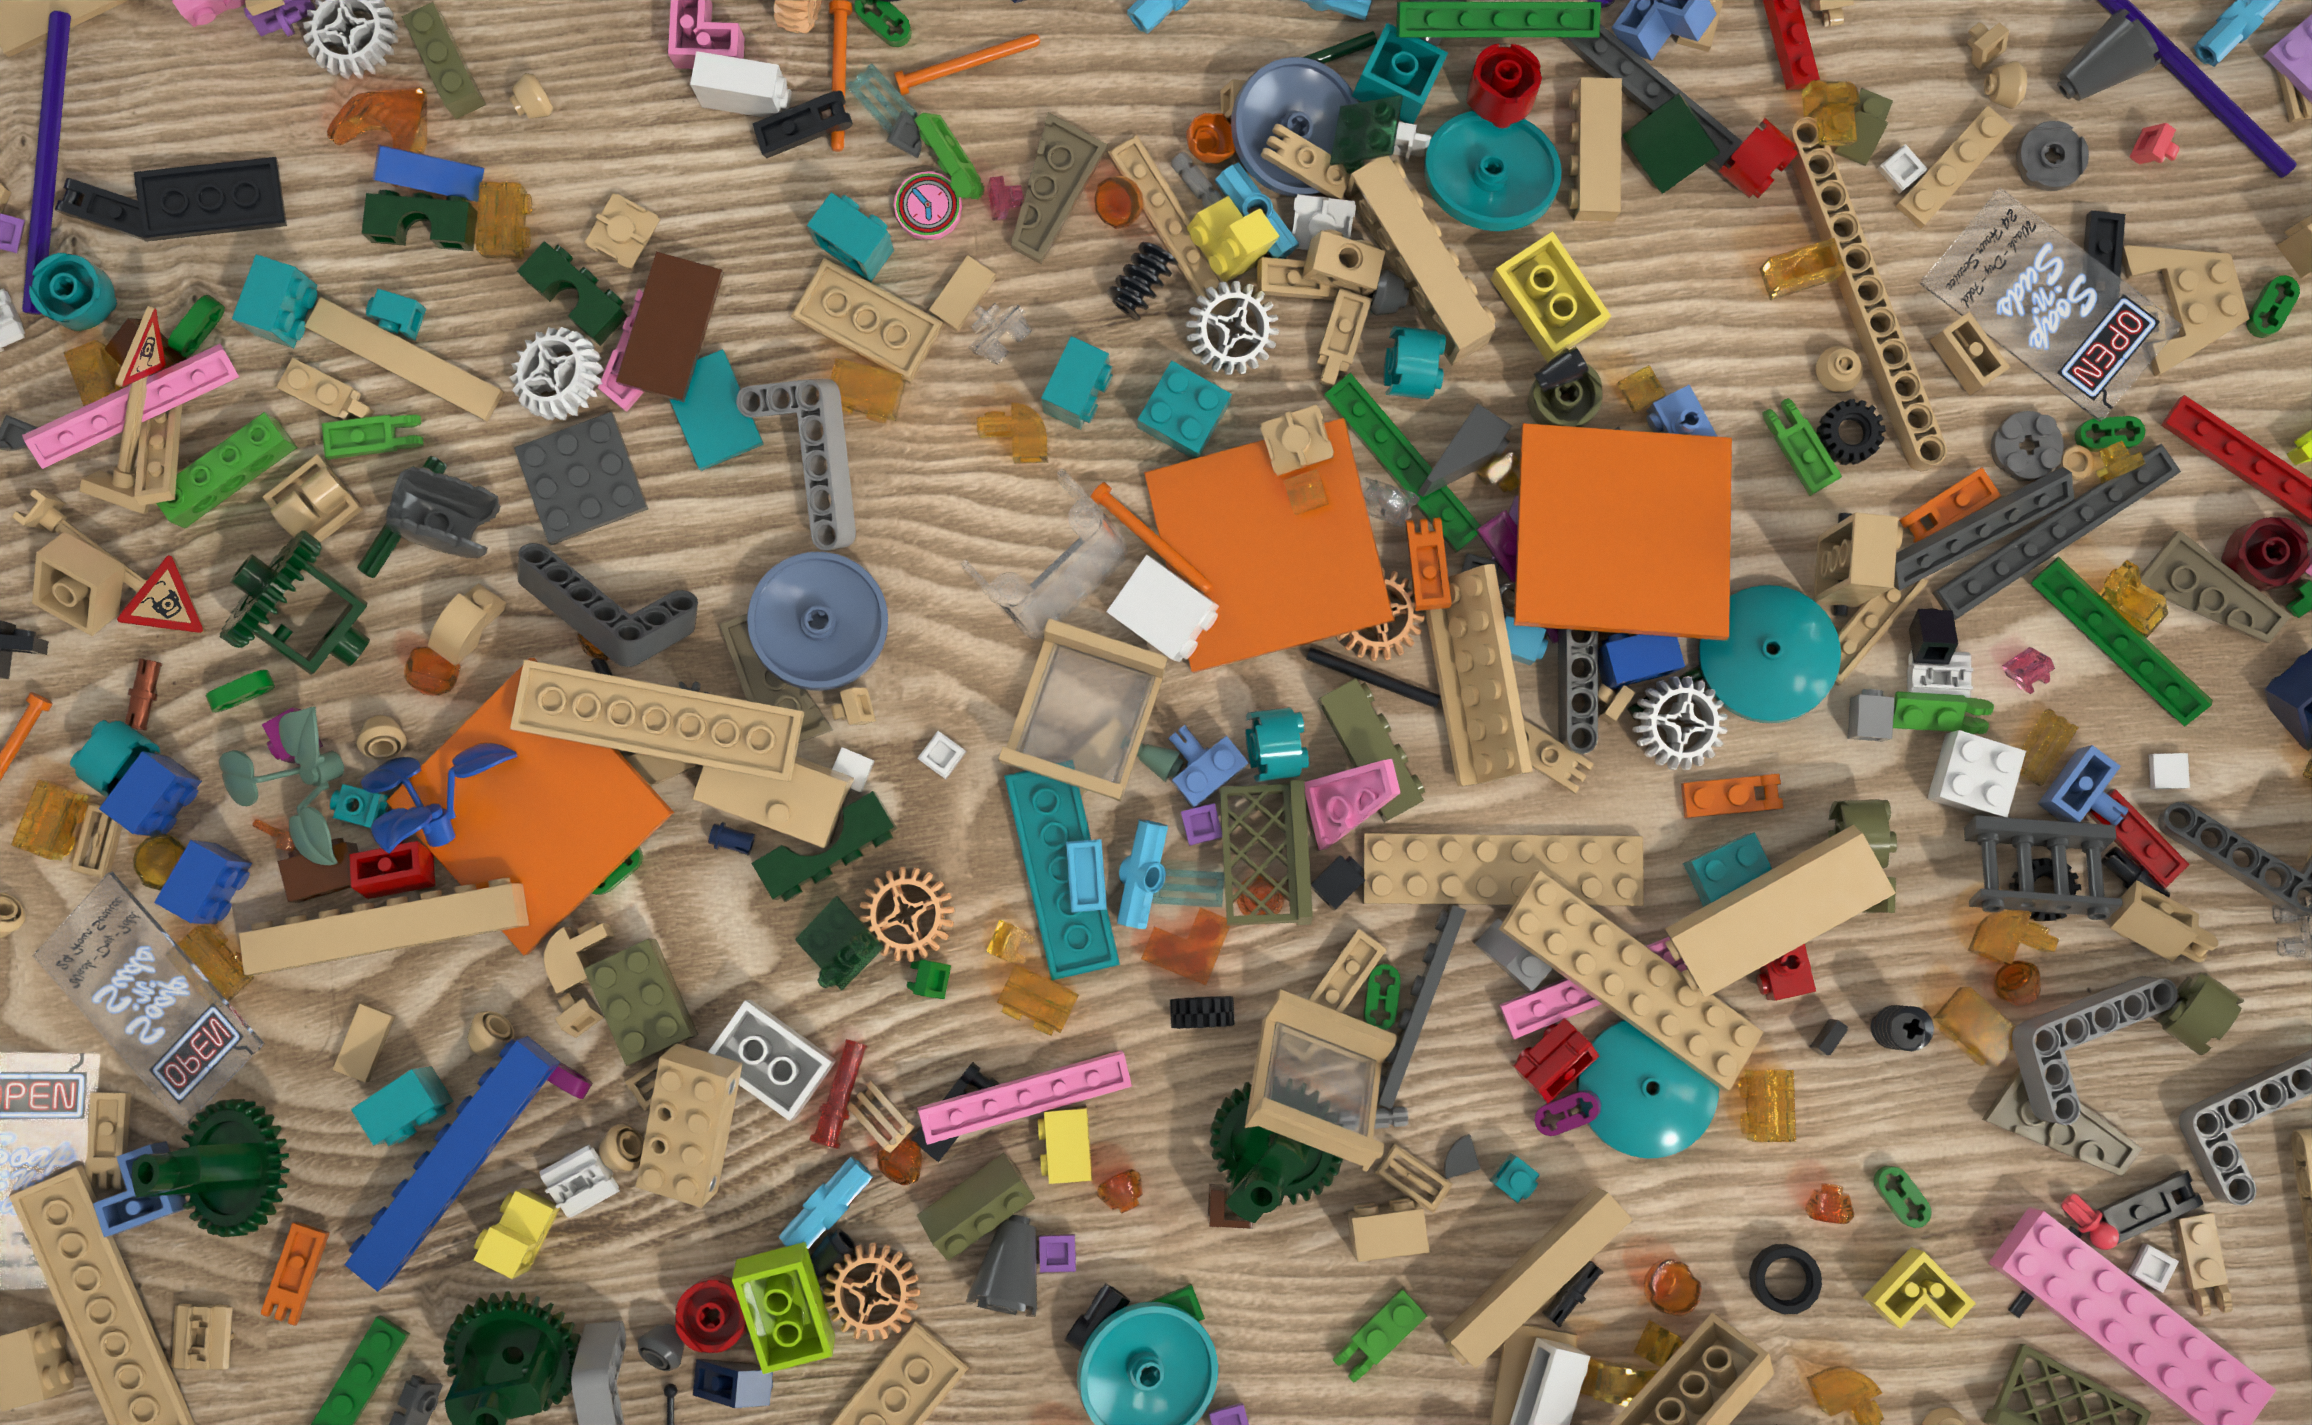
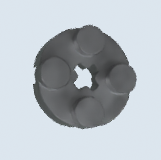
(2038, 170)
(2041, 431)

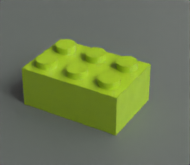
(783, 1308)

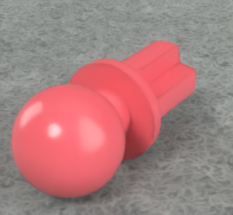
(2101, 1233)

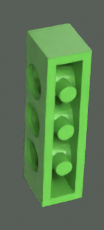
(227, 469)

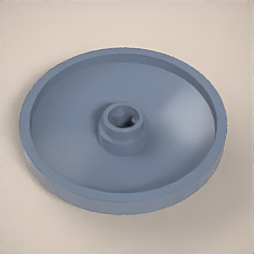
(1293, 94)
(817, 621)

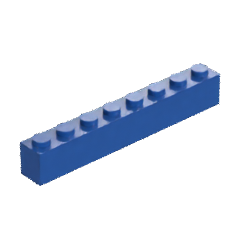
(451, 1163)

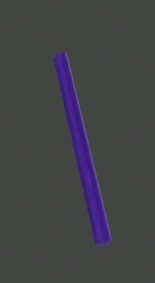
(2210, 93)
(47, 148)

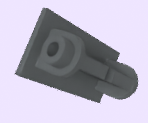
(418, 1400)

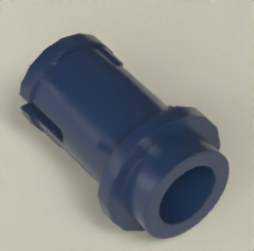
(731, 839)

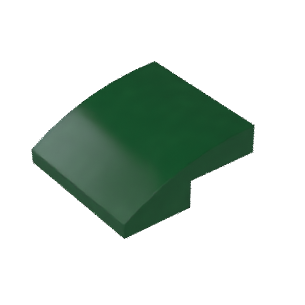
(1670, 143)

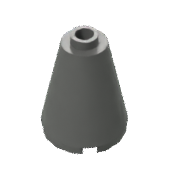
(2110, 57)
(1009, 1270)

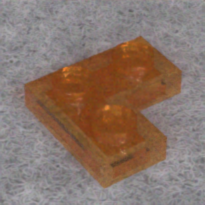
(1189, 957)

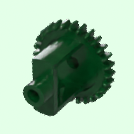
(266, 586)
(1264, 1162)
(226, 1170)
(507, 1360)

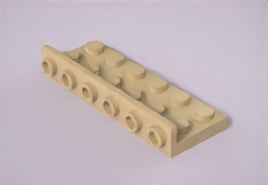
(1478, 681)

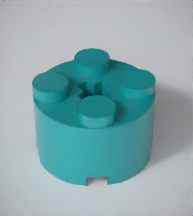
(72, 291)
(1414, 362)
(1276, 743)
(109, 755)

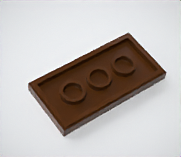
(670, 327)

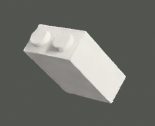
(739, 85)
(1164, 609)

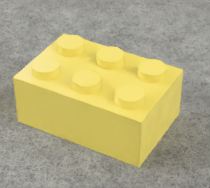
(1550, 296)

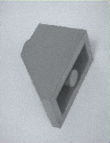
(1512, 957)

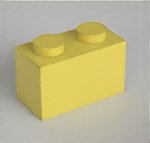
(1066, 1145)

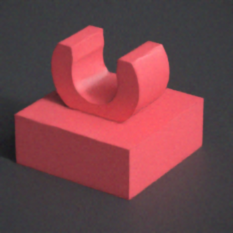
(2155, 144)

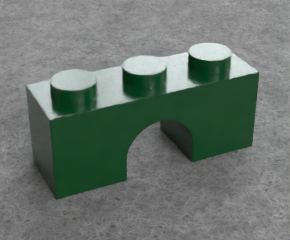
(390, 216)
(551, 272)

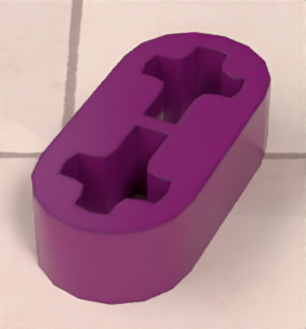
(570, 1081)
(1564, 1105)

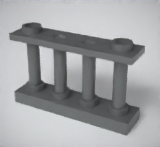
(2057, 838)

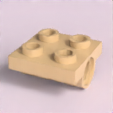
(312, 501)

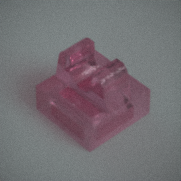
(1003, 197)
(2029, 668)

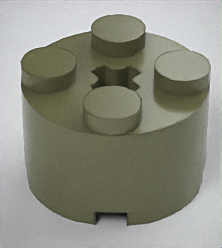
(1578, 411)
(1871, 819)
(2201, 1013)

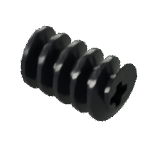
(1140, 277)
(1902, 1028)

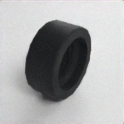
(1811, 1269)

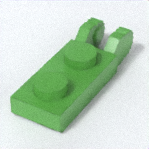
(951, 156)
(368, 436)
(1802, 448)
(1940, 712)
(1382, 1333)

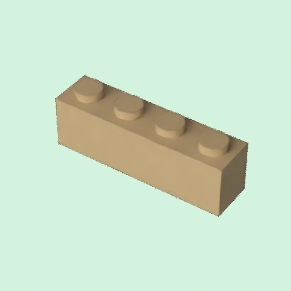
(1597, 149)

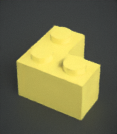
(1231, 240)
(517, 1238)
(1918, 1283)

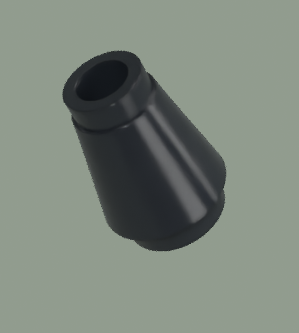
(1562, 369)
(831, 1251)

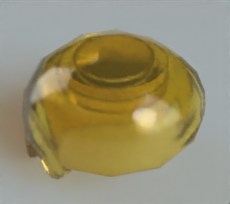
(156, 859)

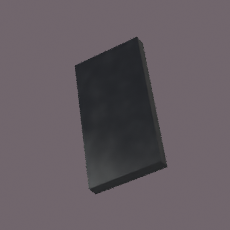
(210, 199)

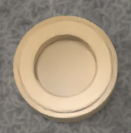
(2078, 461)

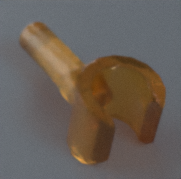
(284, 839)

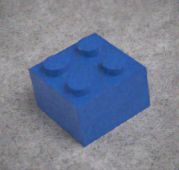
(1637, 658)
(151, 795)
(204, 883)

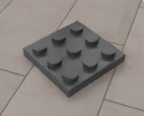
(581, 478)

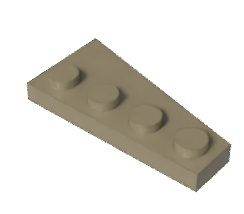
(1059, 176)
(2207, 587)
(763, 686)
(2086, 1139)

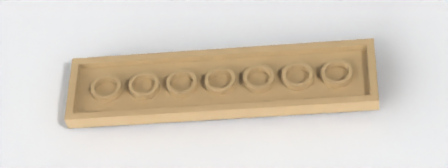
(657, 720)
(1498, 867)
(1630, 980)
(99, 1303)

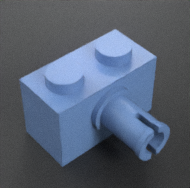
(1679, 415)
(1206, 768)
(2082, 787)

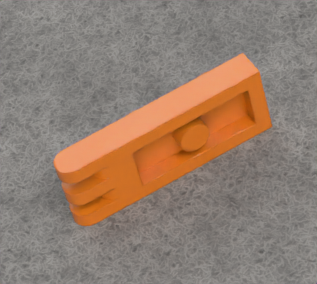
(1428, 565)
(295, 1272)

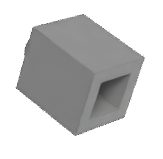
(1871, 716)

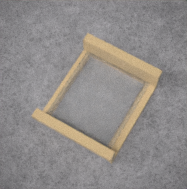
(1085, 710)
(1319, 1078)

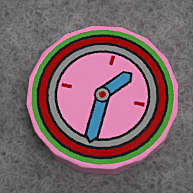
(927, 206)

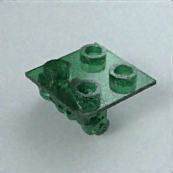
(1366, 132)
(838, 944)

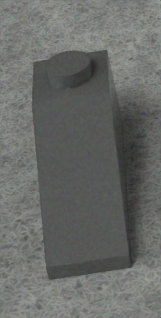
(1469, 450)

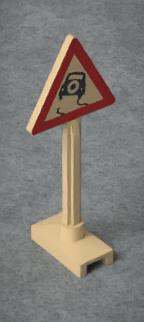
(142, 360)
(158, 602)

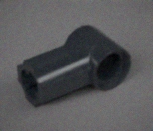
(1103, 1305)

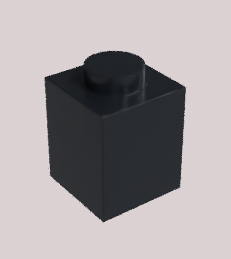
(1933, 636)
(1338, 881)

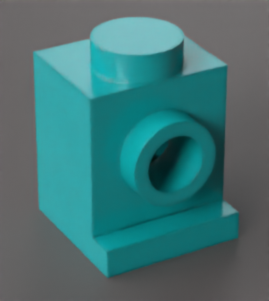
(396, 313)
(370, 805)
(1515, 1178)

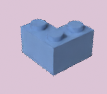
(1648, 23)
(126, 1211)

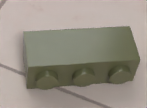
(444, 60)
(975, 1206)

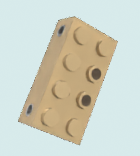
(701, 1099)

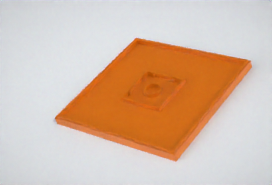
(1624, 532)
(1272, 571)
(543, 819)

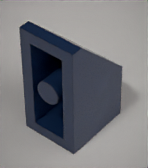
(732, 1383)

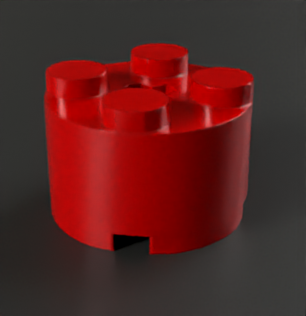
(1504, 84)
(1758, 158)
(693, 1310)

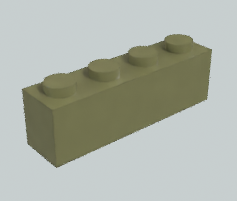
(1366, 741)

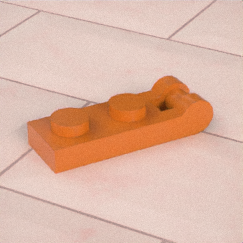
(1952, 504)
(1730, 796)

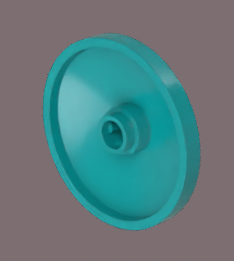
(1492, 173)
(1768, 685)
(1631, 1117)
(1177, 1374)

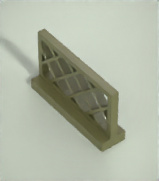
(1296, 851)
(2006, 1416)

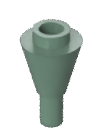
(1160, 760)

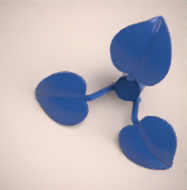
(433, 820)

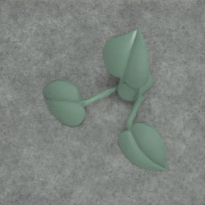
(300, 739)

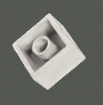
(1976, 774)

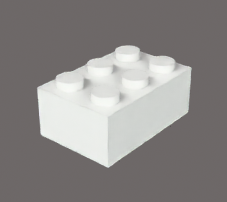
(776, 1060)

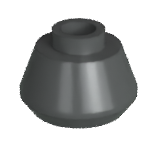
(1389, 294)
(661, 1347)

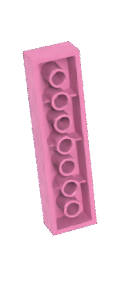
(2129, 1323)

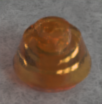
(1247, 906)
(2018, 983)
(902, 1164)
(1121, 1191)
(1830, 1205)

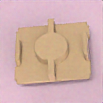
(622, 231)
(1297, 440)
(202, 1336)

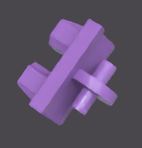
(281, 17)

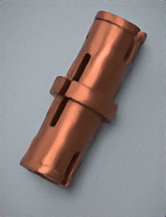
(143, 694)

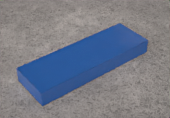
(427, 173)

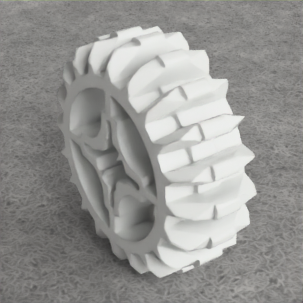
(333, 25)
(1239, 313)
(544, 371)
(1676, 735)

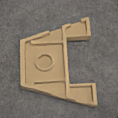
(2201, 294)

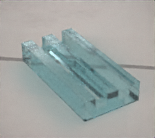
(864, 79)
(1218, 889)

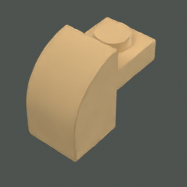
(462, 623)
(565, 954)

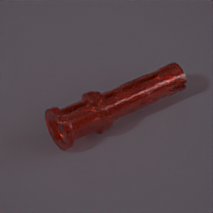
(834, 1111)

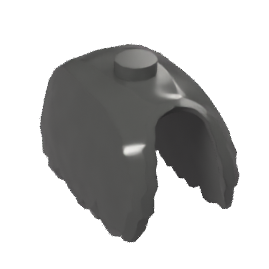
(440, 511)

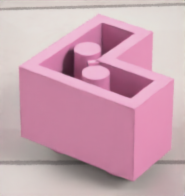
(694, 31)

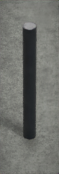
(1373, 677)

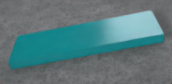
(1045, 819)

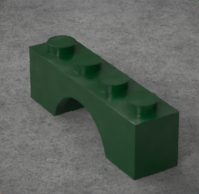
(864, 824)

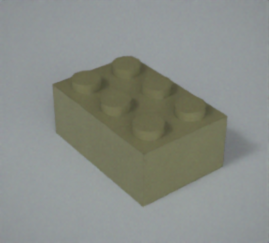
(640, 1001)

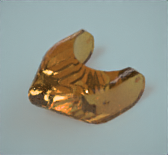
(393, 111)

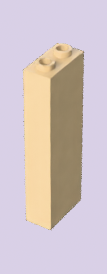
(1778, 911)
(1535, 1277)

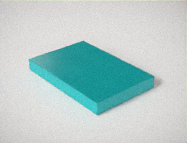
(711, 416)

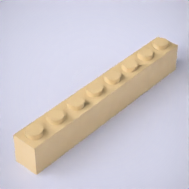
(383, 928)

